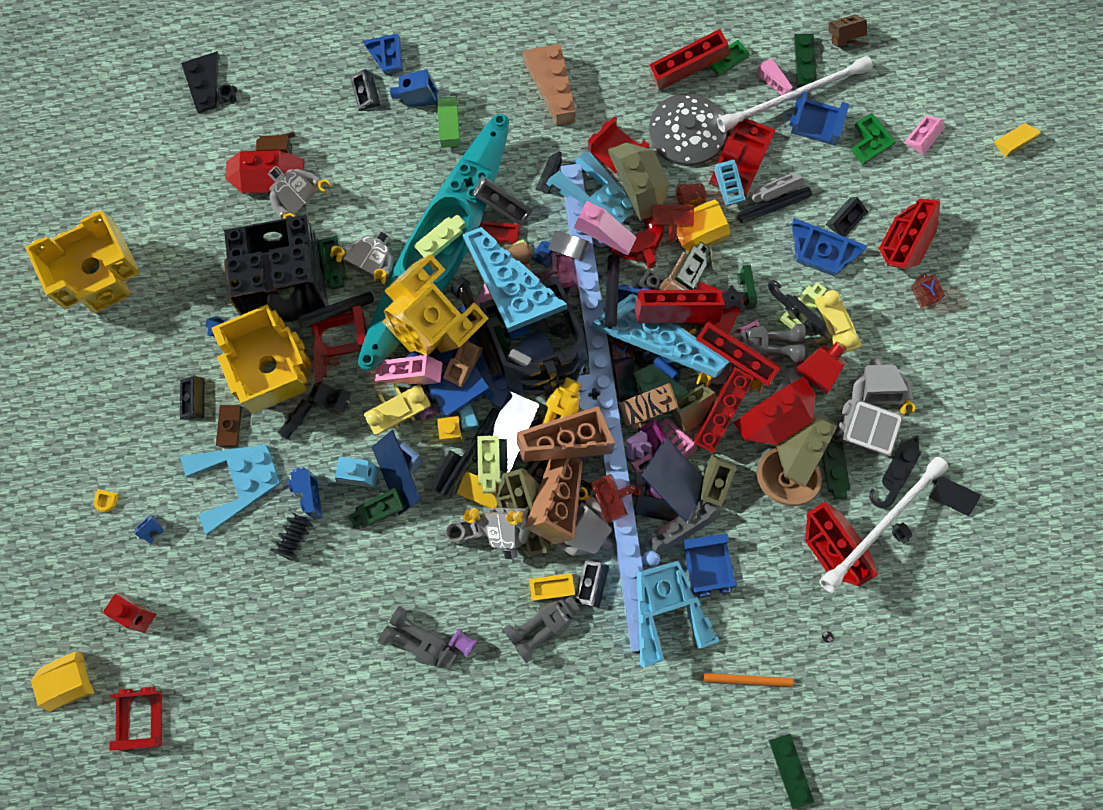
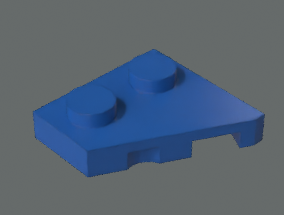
(386, 52)

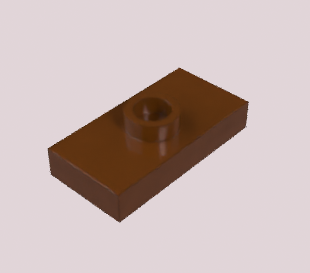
(228, 426)

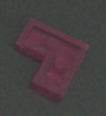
(563, 268)

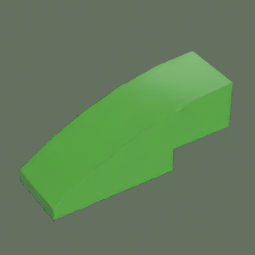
(448, 122)

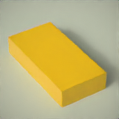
(551, 587)

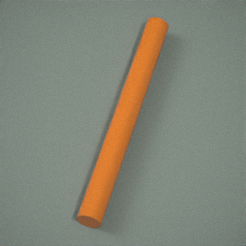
(747, 679)

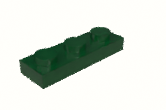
(804, 59)
(791, 771)

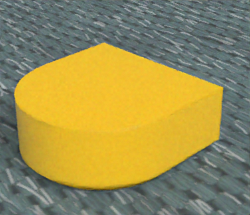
(105, 500)

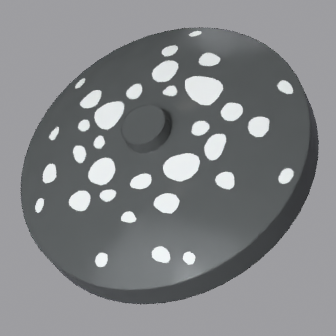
(686, 129)

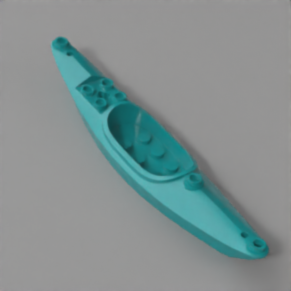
(451, 200)

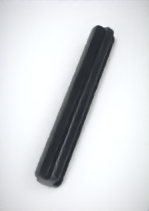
(775, 204)
(334, 309)

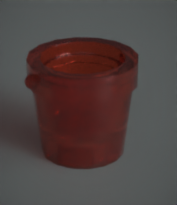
(690, 194)

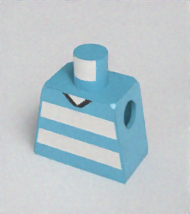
(355, 472)

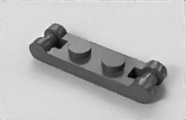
(678, 529)

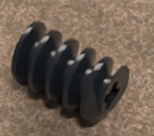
(292, 536)

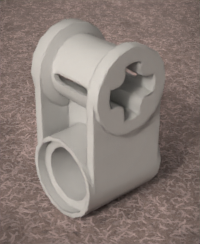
(468, 532)

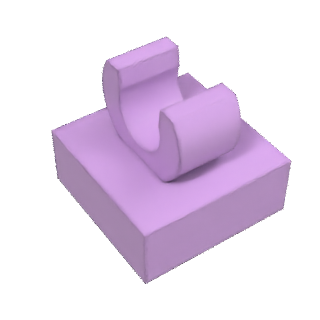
(637, 446)

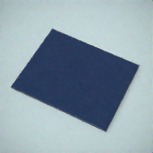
(674, 479)

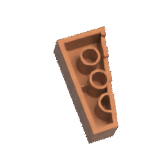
(551, 79)
(567, 437)
(557, 501)

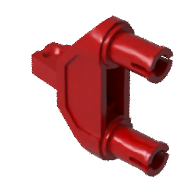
(645, 245)

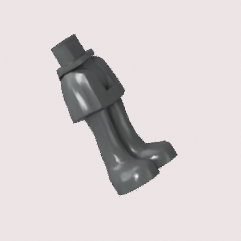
(759, 337)
(554, 616)
(431, 651)

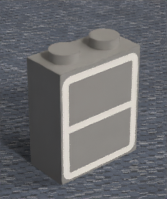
(868, 427)

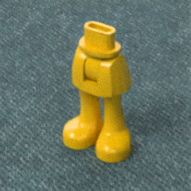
(563, 400)

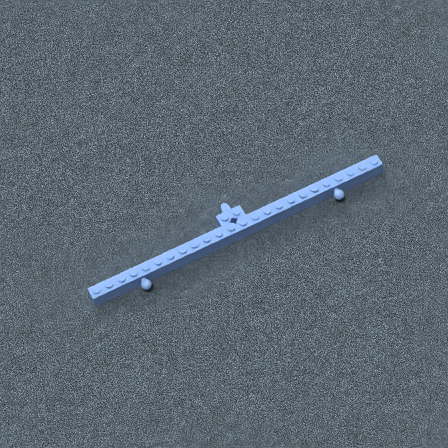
(601, 383)

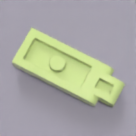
(441, 236)
(808, 298)
(488, 463)

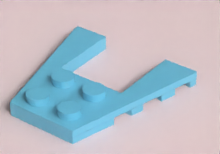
(609, 197)
(251, 473)
(661, 591)

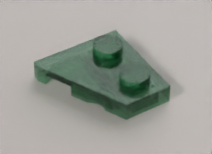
(652, 378)

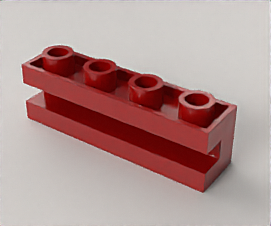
(723, 409)

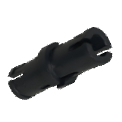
(294, 419)

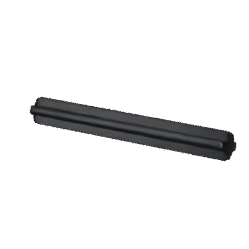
(612, 286)
(482, 335)
(469, 455)

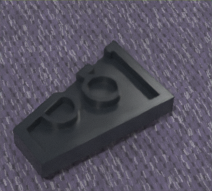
(202, 80)

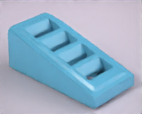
(733, 172)
(468, 419)

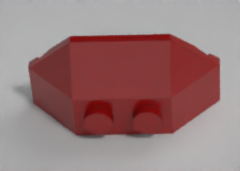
(250, 169)
(911, 234)
(779, 414)
(833, 540)

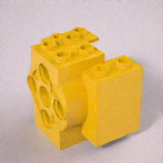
(67, 259)
(424, 316)
(249, 345)

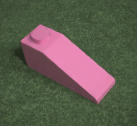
(604, 228)
(410, 370)

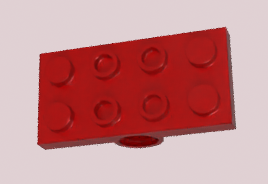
(747, 147)

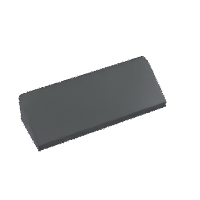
(502, 201)

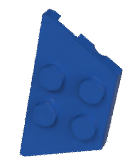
(823, 248)

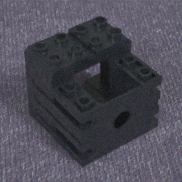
(262, 266)

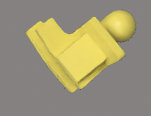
(837, 321)
(397, 409)

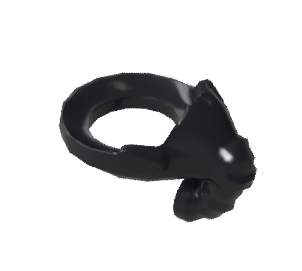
(641, 358)

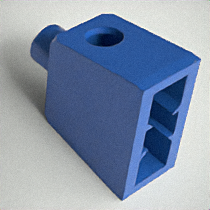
(416, 89)

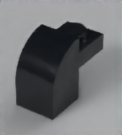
(329, 398)

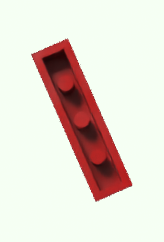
(689, 59)
(679, 306)
(738, 353)

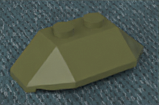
(641, 177)
(804, 449)
(519, 490)

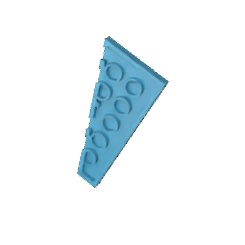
(513, 287)
(662, 339)

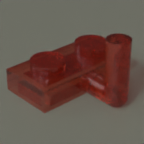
(674, 217)
(321, 360)
(611, 498)

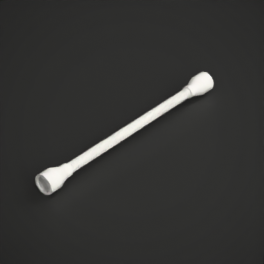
(729, 121)
(833, 578)

